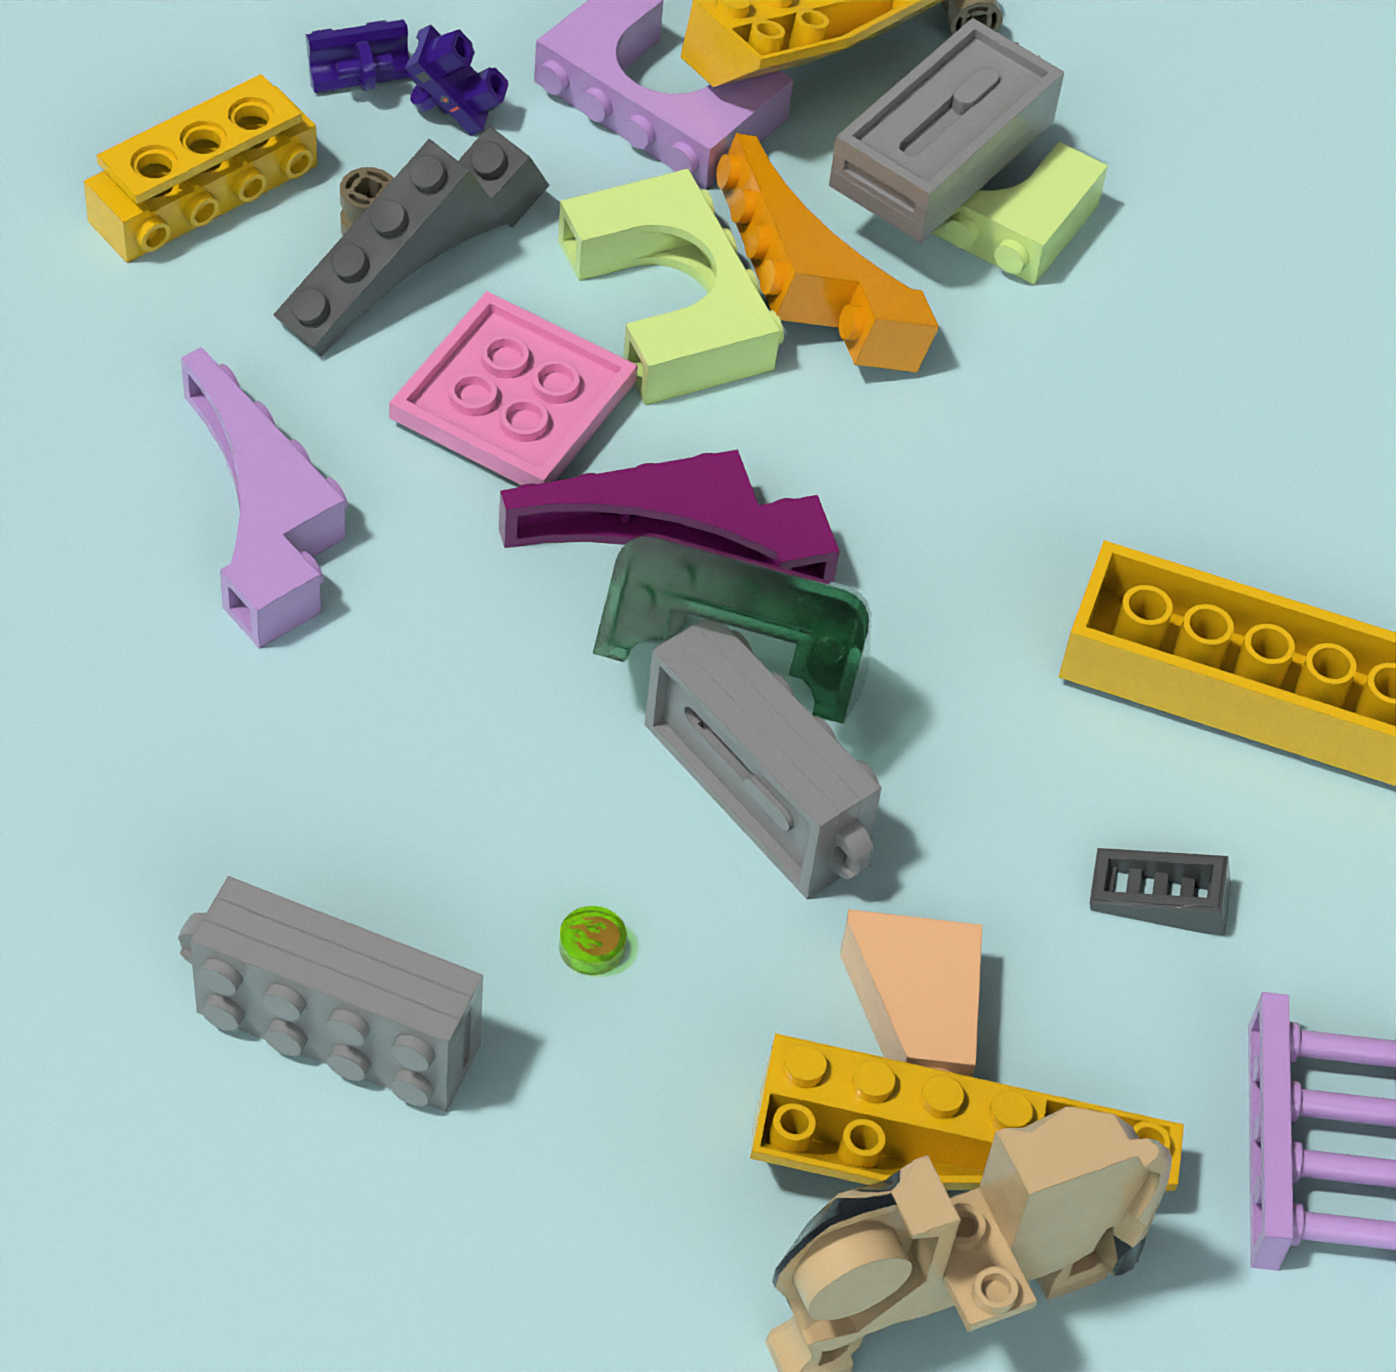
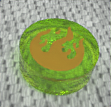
(592, 940)

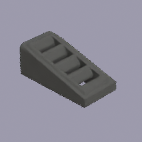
(1182, 911)

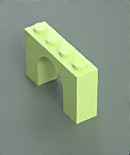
(1031, 222)
(675, 226)

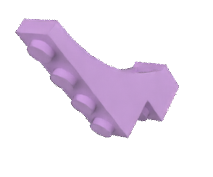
(282, 502)

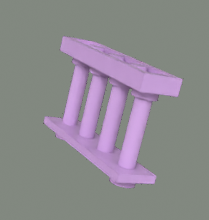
(1279, 1161)

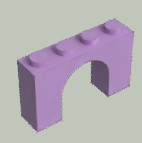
(585, 65)

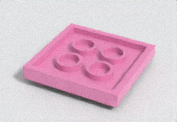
(513, 392)

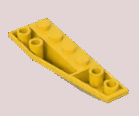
(759, 37)
(874, 1115)

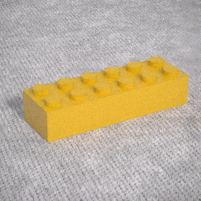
(1237, 660)

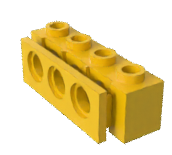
(198, 167)

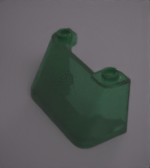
(666, 579)

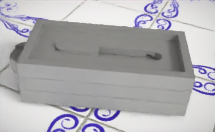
(945, 129)
(762, 756)
(334, 993)

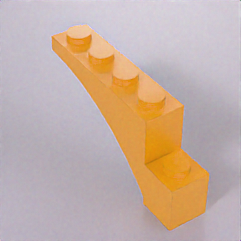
(814, 273)

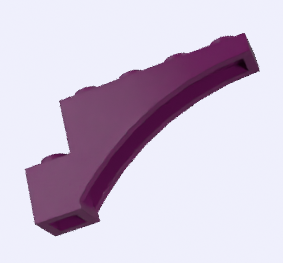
(688, 499)

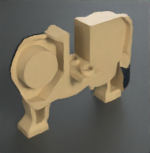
(1051, 1207)

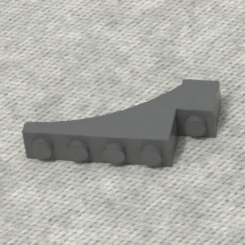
(411, 222)

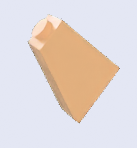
(917, 986)

